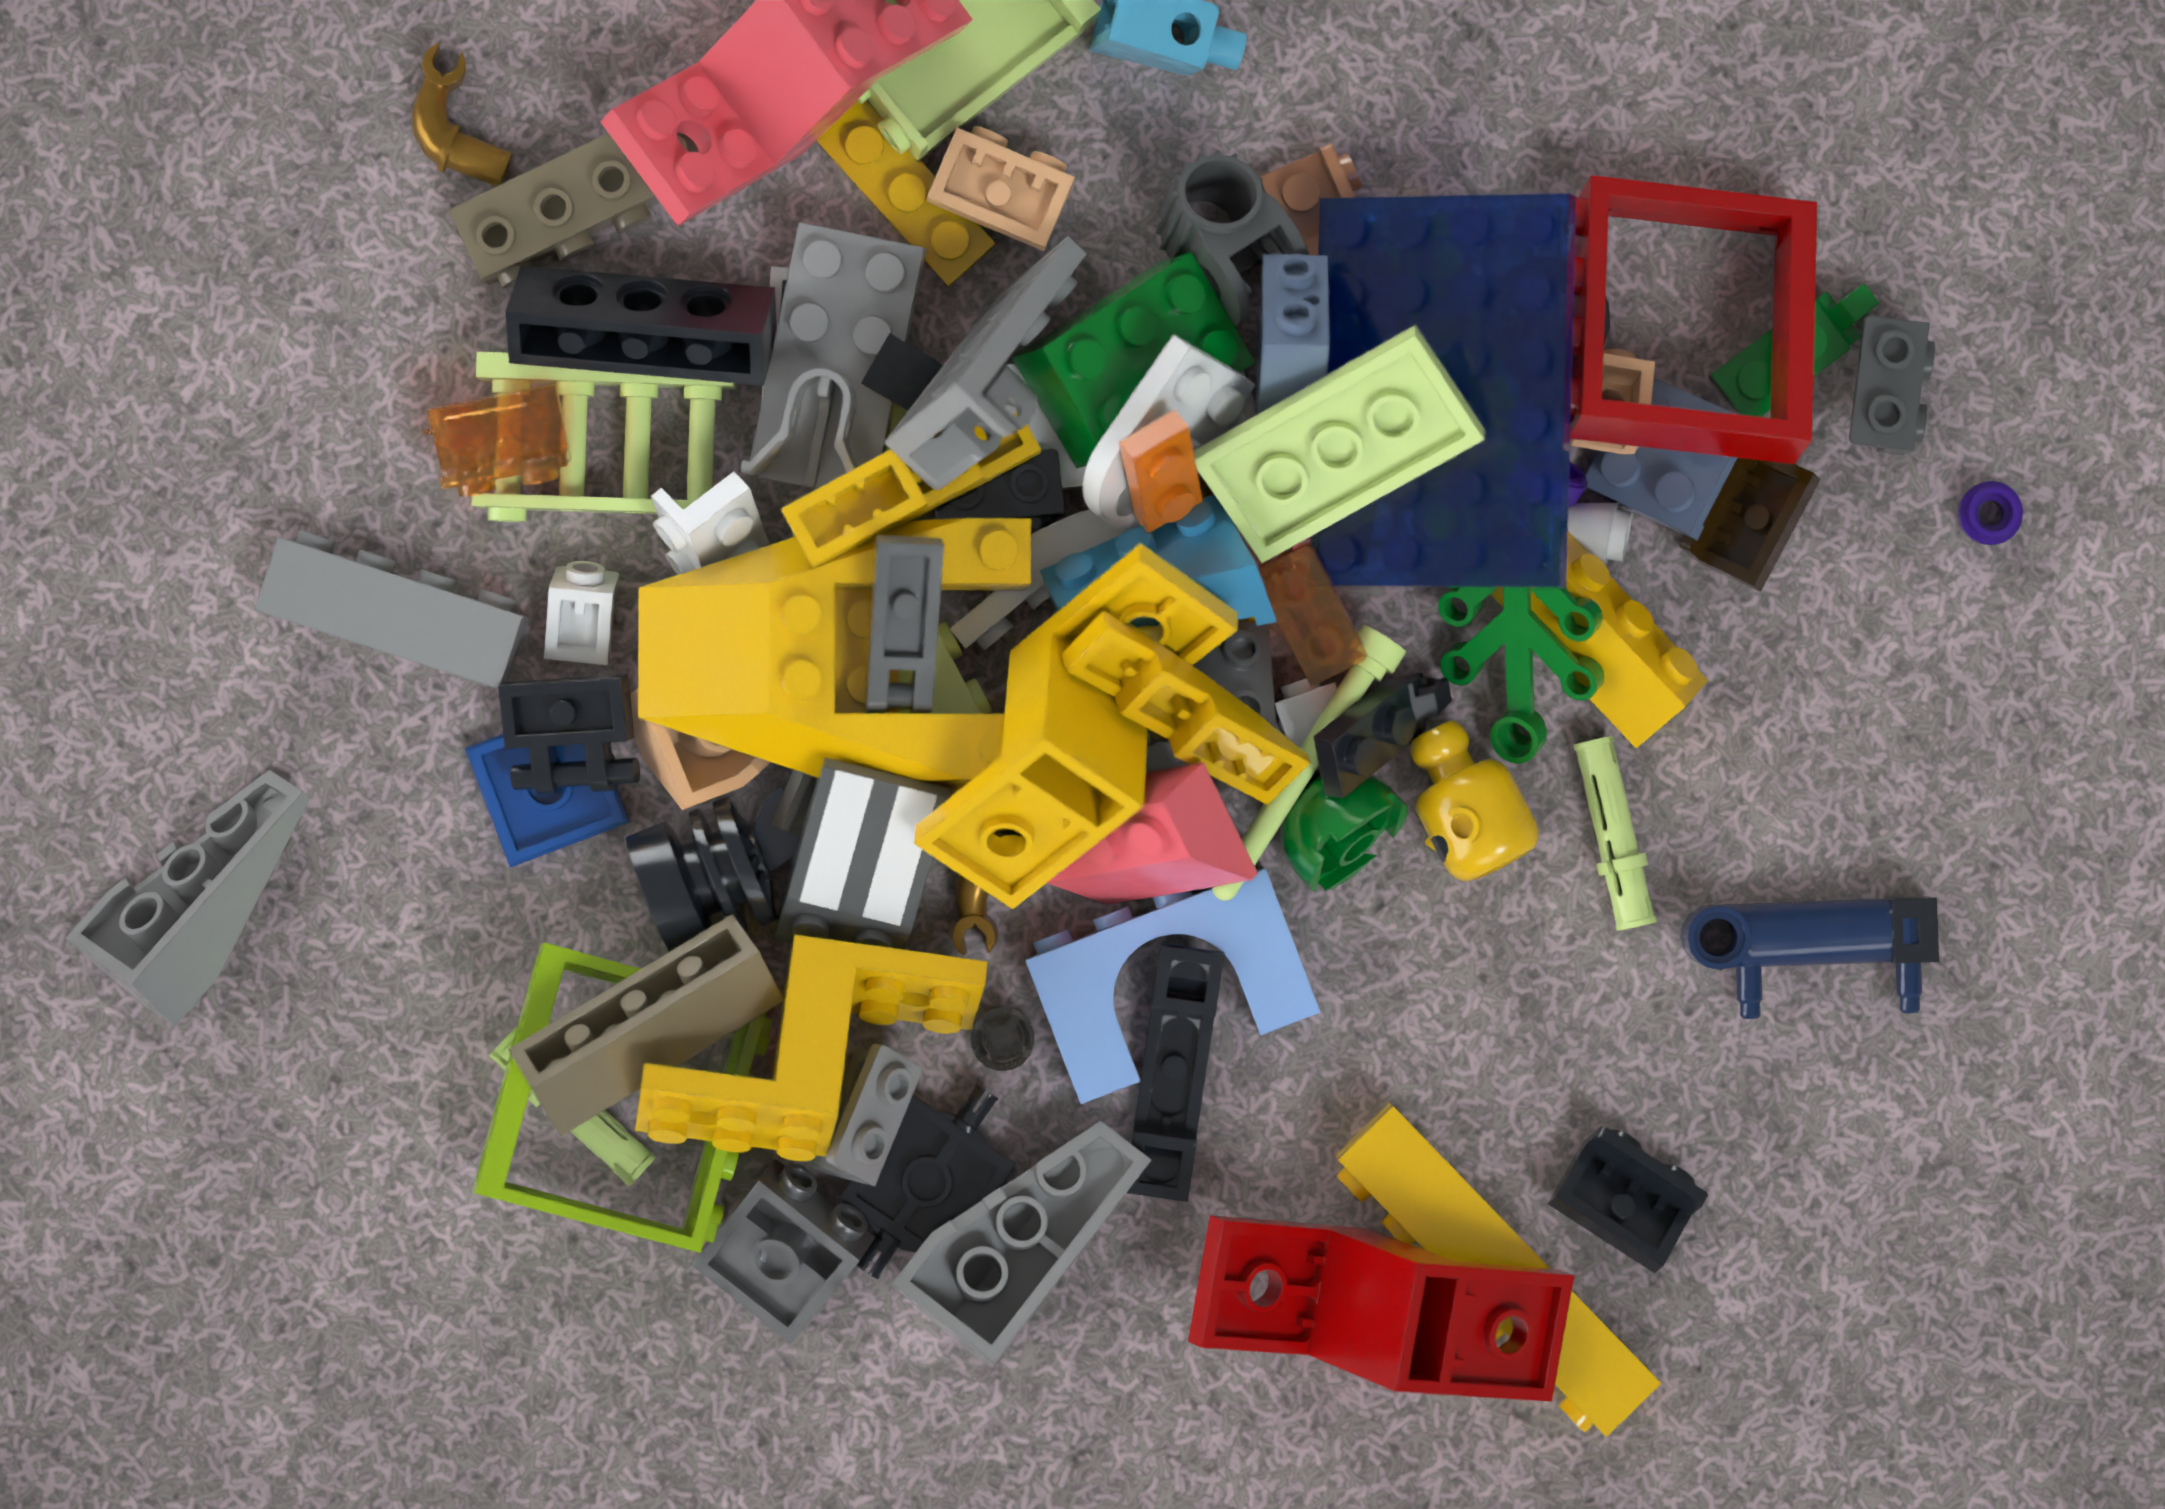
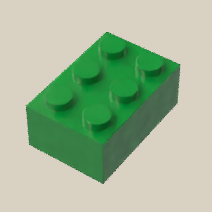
(1102, 354)

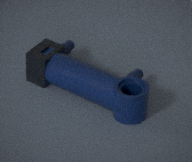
(1820, 934)

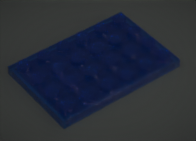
(1496, 306)

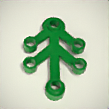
(1522, 634)

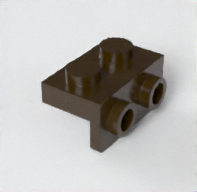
(1752, 519)

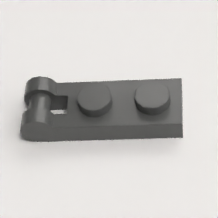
(904, 623)

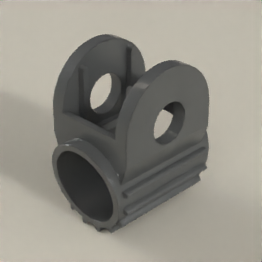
(1226, 248)

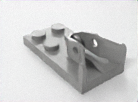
(832, 322)
(974, 384)

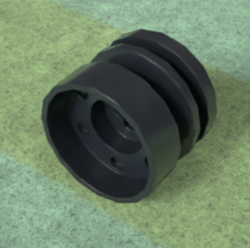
(702, 876)

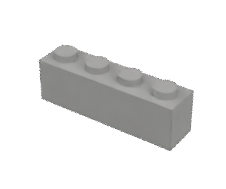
(391, 612)

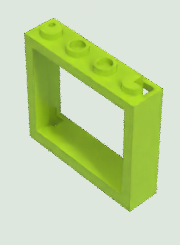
(701, 1213)

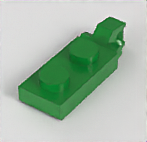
(1747, 376)

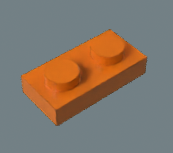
(1161, 471)

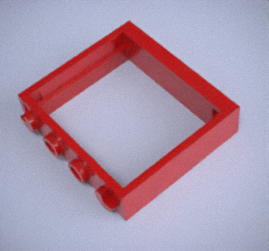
(1794, 225)

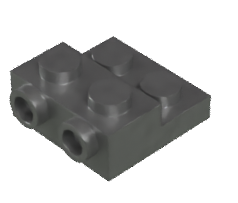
(785, 1249)

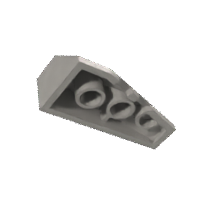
(183, 920)
(1008, 1252)

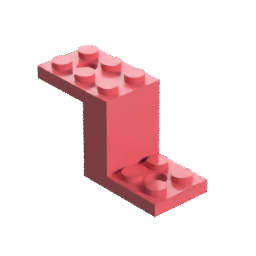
(769, 92)

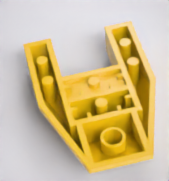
(778, 655)

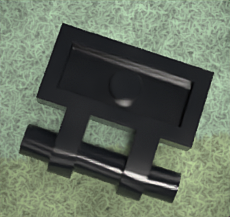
(569, 713)

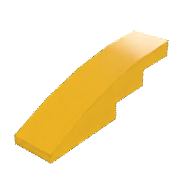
(887, 495)
(1186, 708)

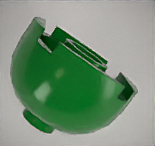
(1329, 835)

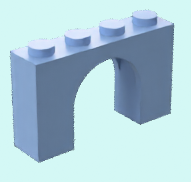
(1080, 974)

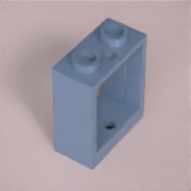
(1291, 326)

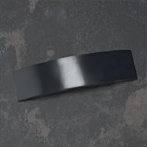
(1175, 1068)

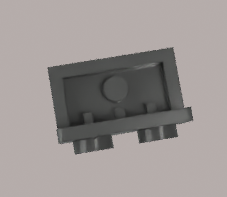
(1889, 384)

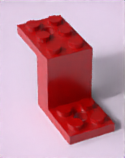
(1381, 1309)

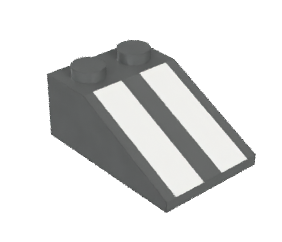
(857, 858)

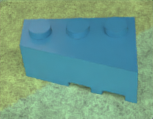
(1198, 545)

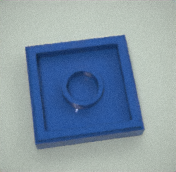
(535, 823)

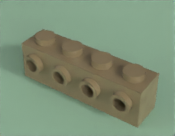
(554, 209)
(700, 1006)

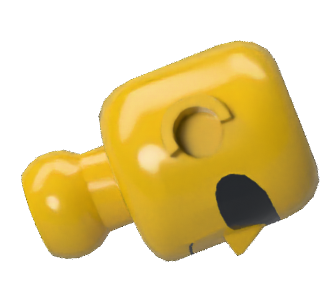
(1473, 809)

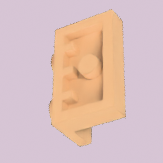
(1002, 187)

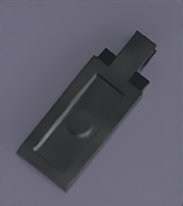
(1377, 729)

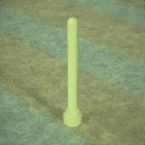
(1382, 657)

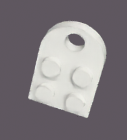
(1182, 379)

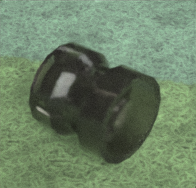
(999, 1046)

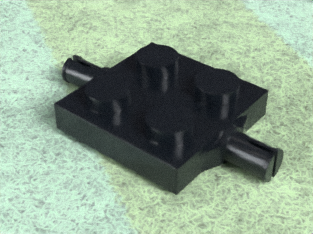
(929, 1177)

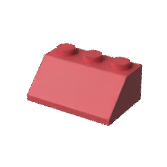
(1167, 847)

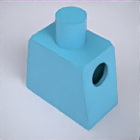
(1143, 35)

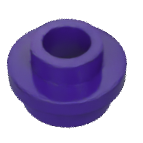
(2009, 506)

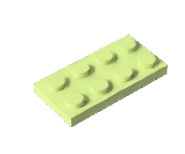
(1338, 444)

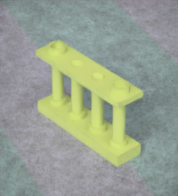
(575, 388)

